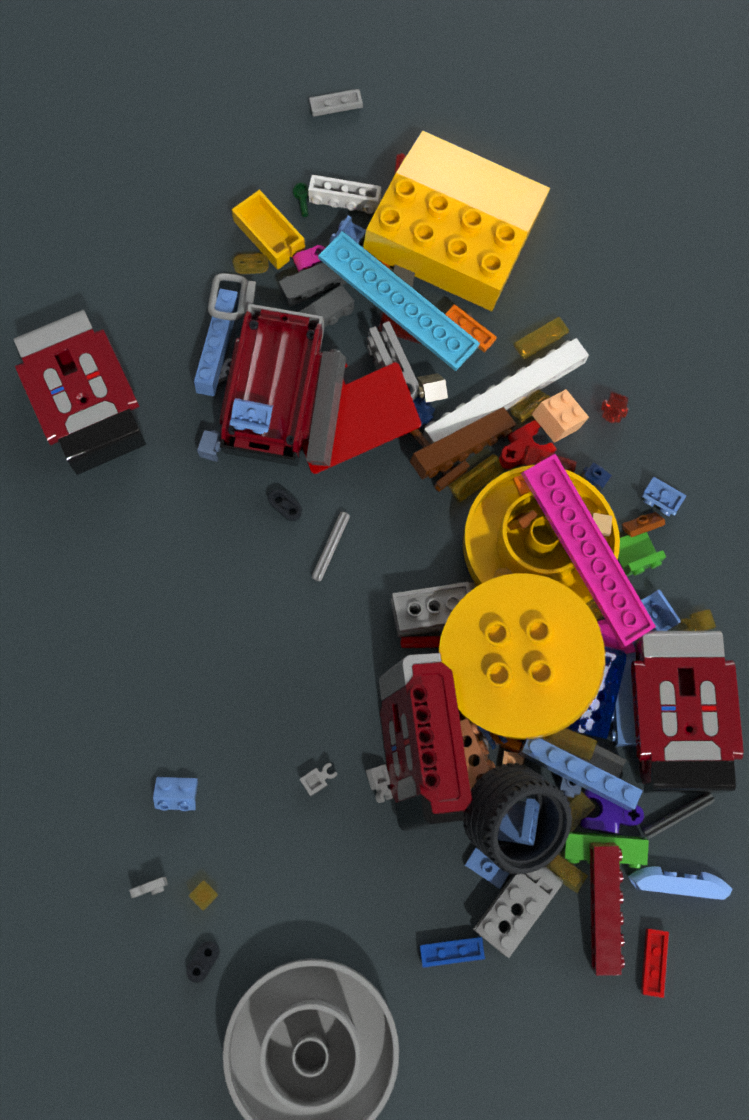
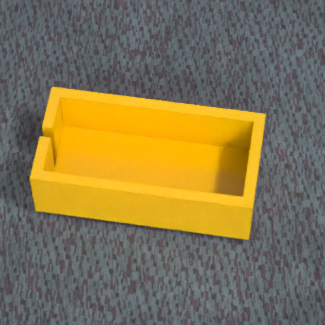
(268, 229)

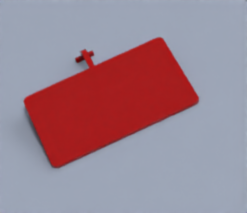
(371, 414)

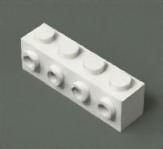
(344, 194)

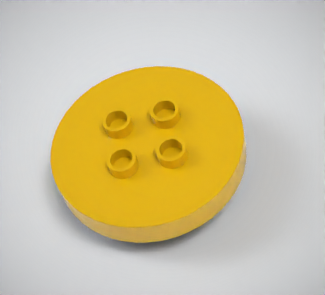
(533, 550)
(523, 655)

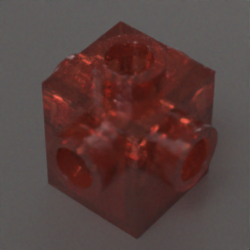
(615, 407)

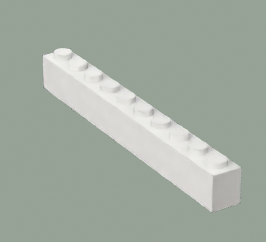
(510, 390)

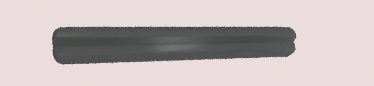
(678, 815)

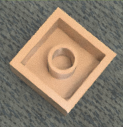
(560, 415)

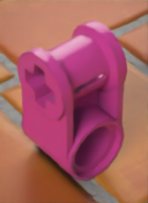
(307, 258)

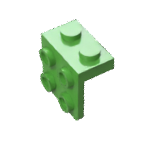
(638, 554)

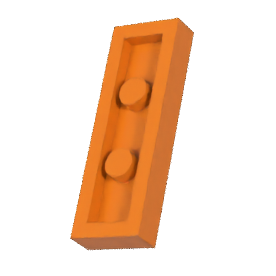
(472, 327)

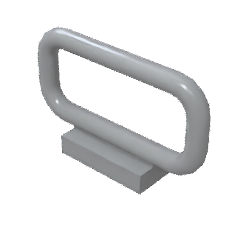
(246, 296)

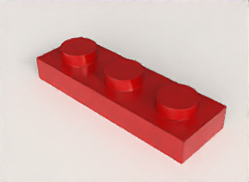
(654, 963)

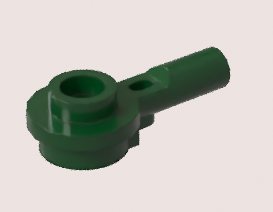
(301, 193)

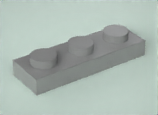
(336, 102)

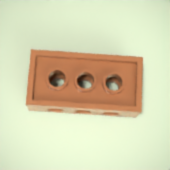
(475, 750)

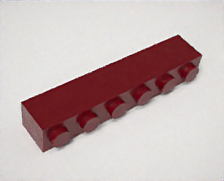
(605, 909)

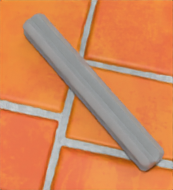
(330, 546)

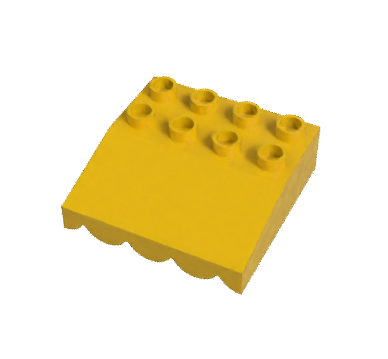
(455, 220)

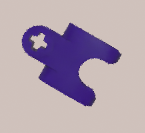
(610, 816)

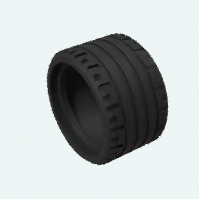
(491, 801)

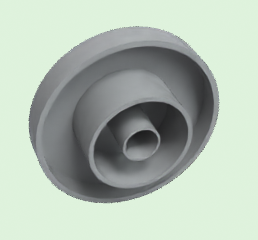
(311, 1045)

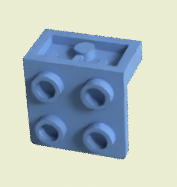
(520, 823)

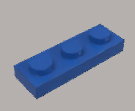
(452, 952)

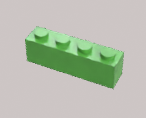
(633, 848)

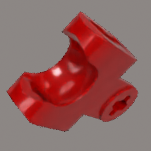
(519, 440)

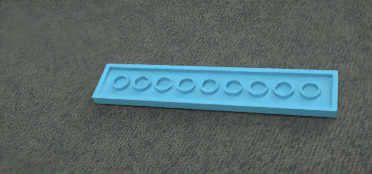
(399, 301)

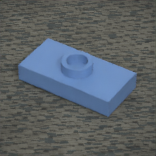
(486, 868)

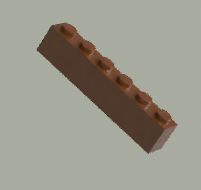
(462, 443)

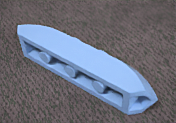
(706, 886)

